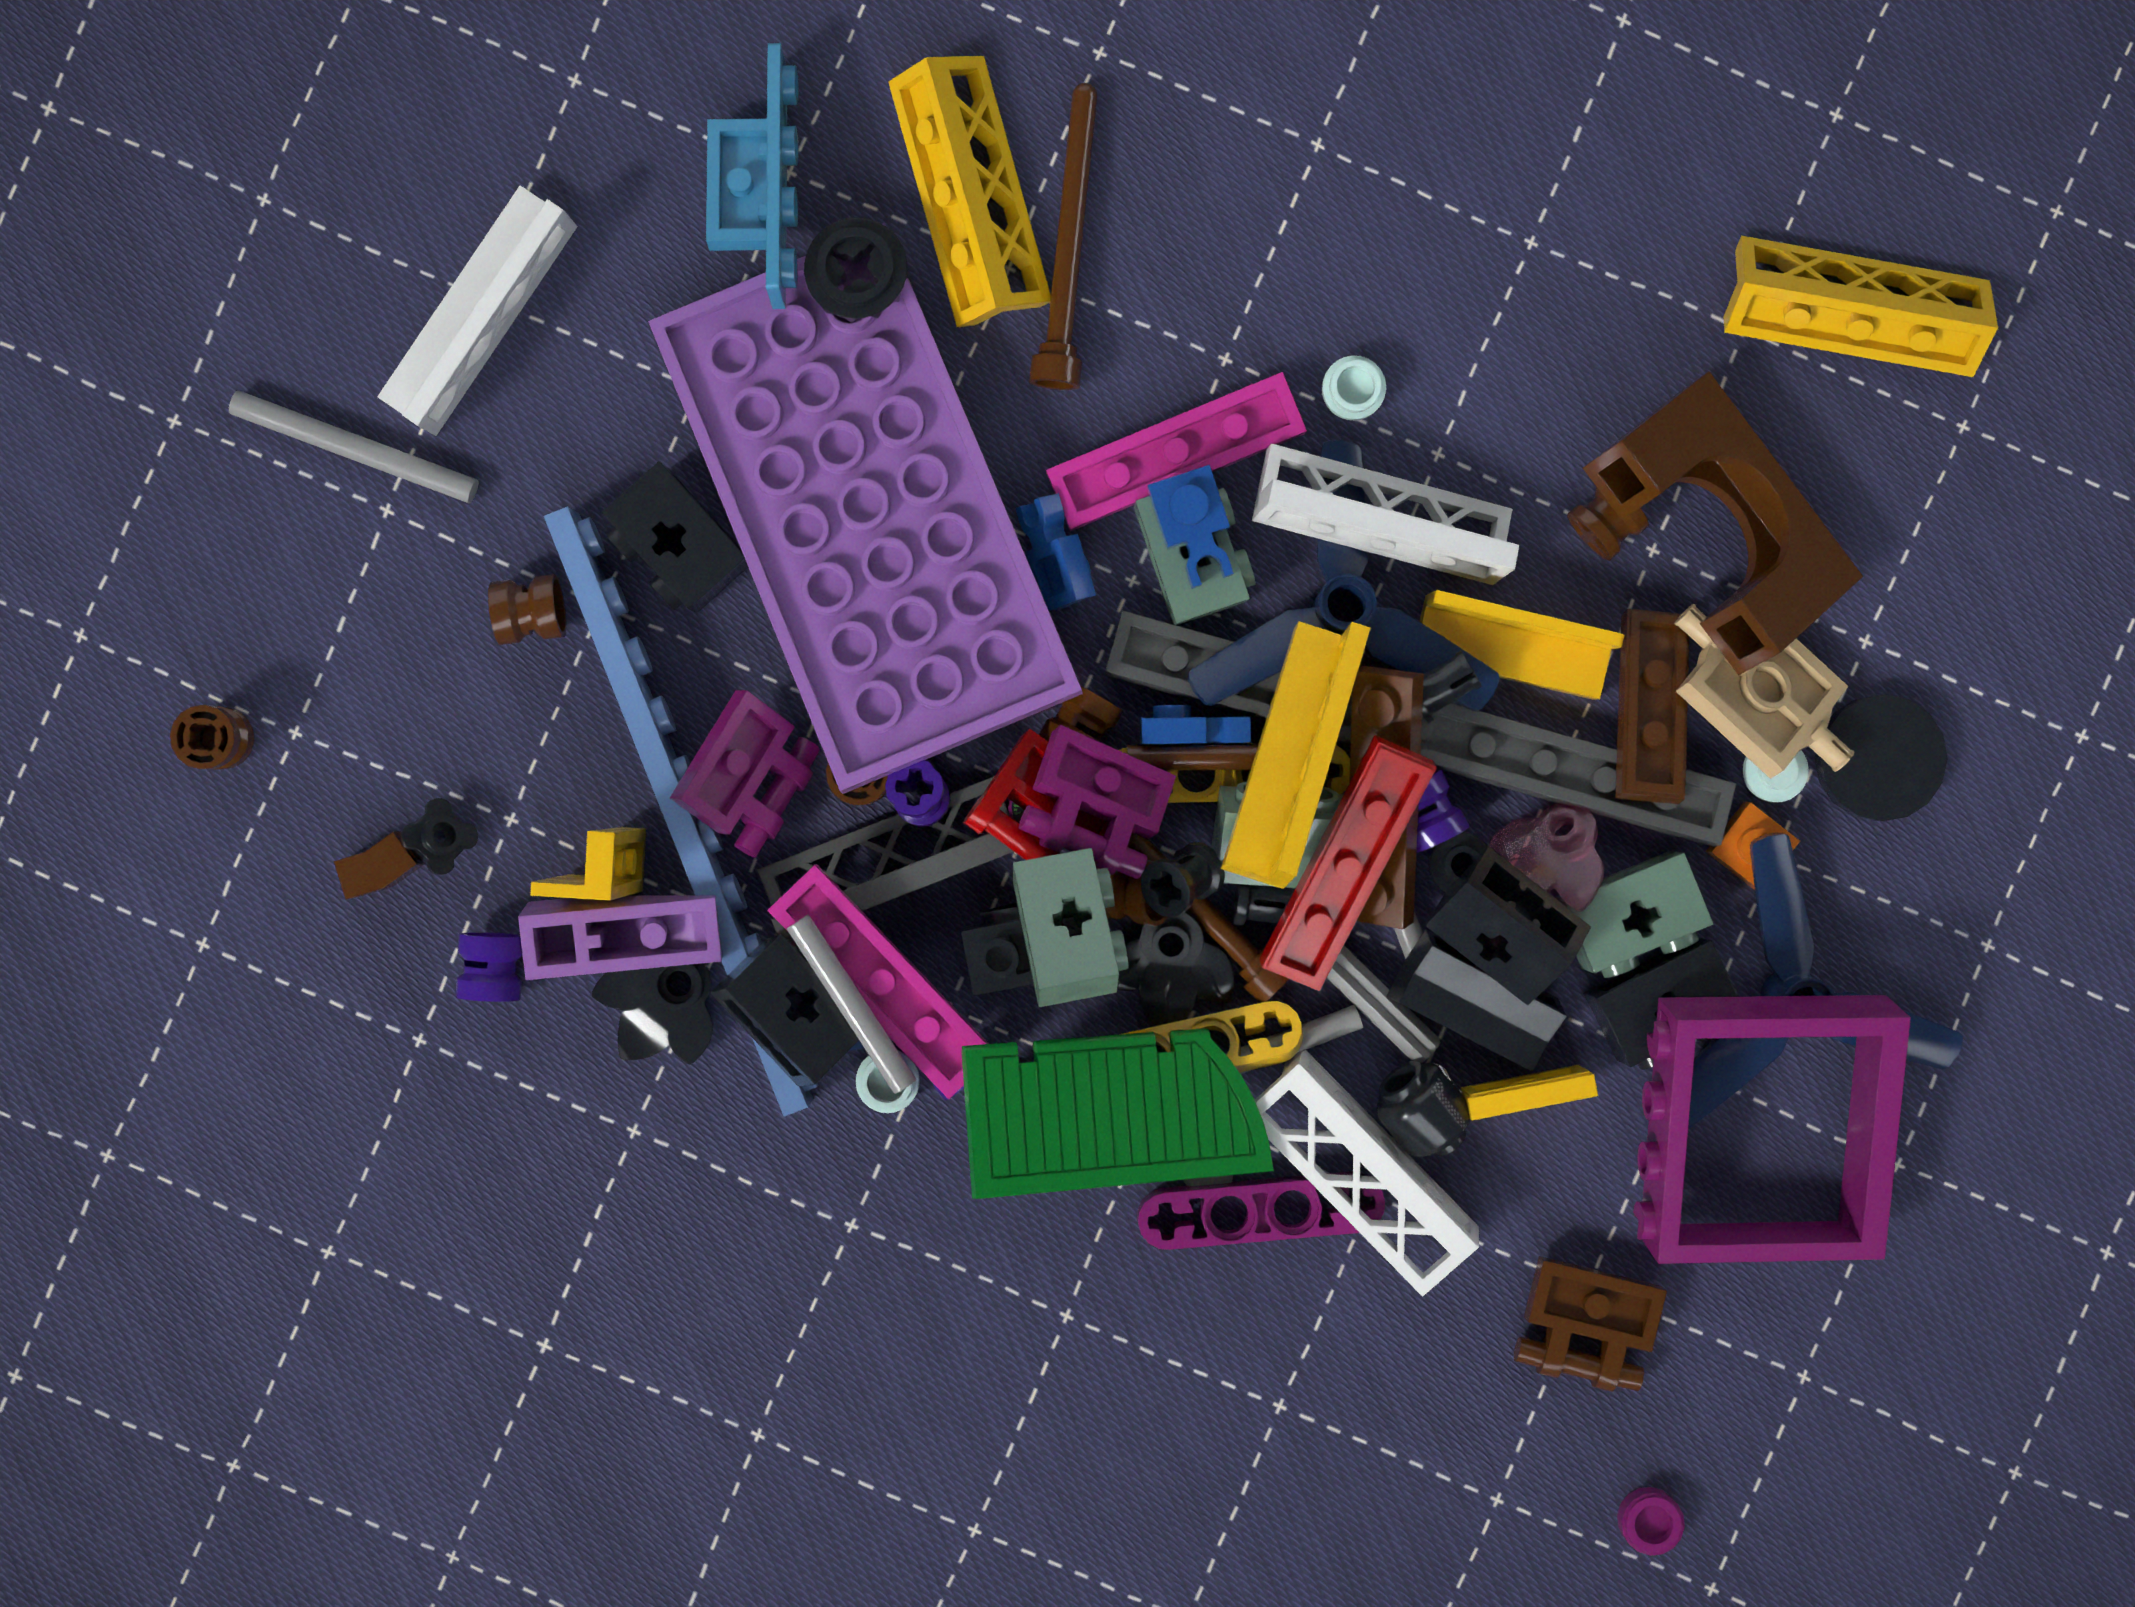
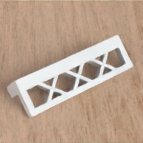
(478, 310)
(1379, 527)
(1385, 1160)

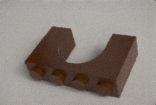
(1792, 557)

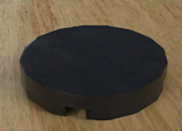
(1895, 759)

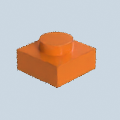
(1740, 831)

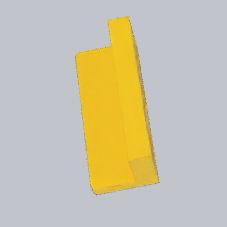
(1525, 643)
(611, 868)

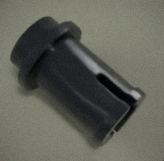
(1447, 684)

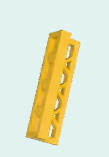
(958, 187)
(1863, 315)
(1294, 753)

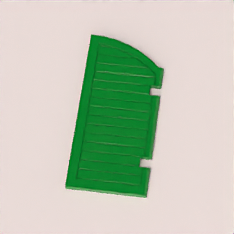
(1107, 1114)

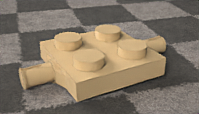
(1768, 708)

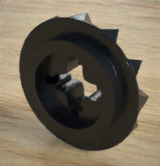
(851, 241)

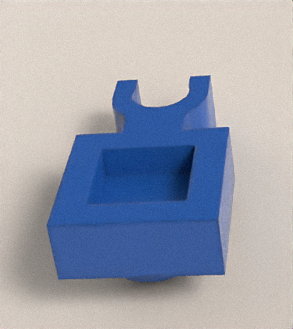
(1189, 514)
(1055, 558)
(1175, 726)

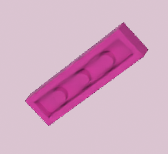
(1207, 435)
(893, 988)

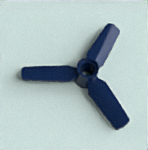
(1392, 640)
(1789, 950)

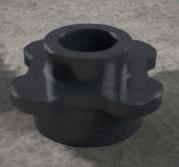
(421, 841)

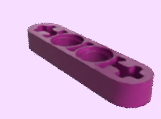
(1260, 1220)

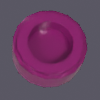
(1650, 1521)

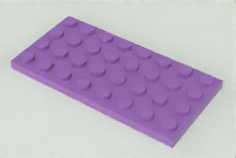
(865, 522)

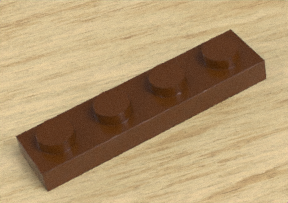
(1390, 707)

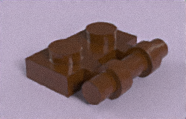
(1596, 1306)

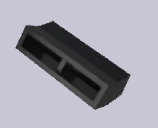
(1467, 1000)

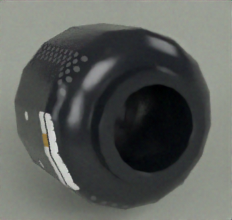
(1423, 1109)

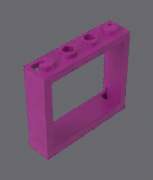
(1870, 1139)

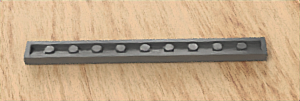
(1457, 739)

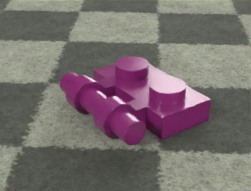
(732, 766)
(1105, 785)

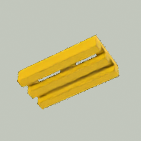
(1529, 1091)

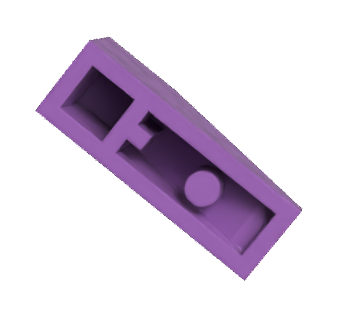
(617, 934)

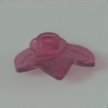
(1555, 861)

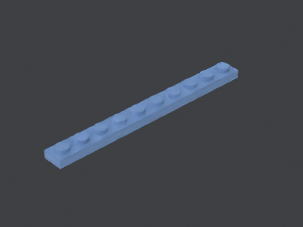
(649, 726)

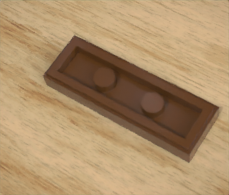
(1650, 709)

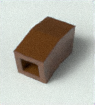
(376, 868)

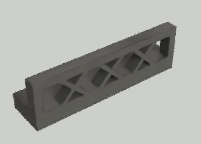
(904, 879)

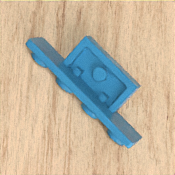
(748, 180)

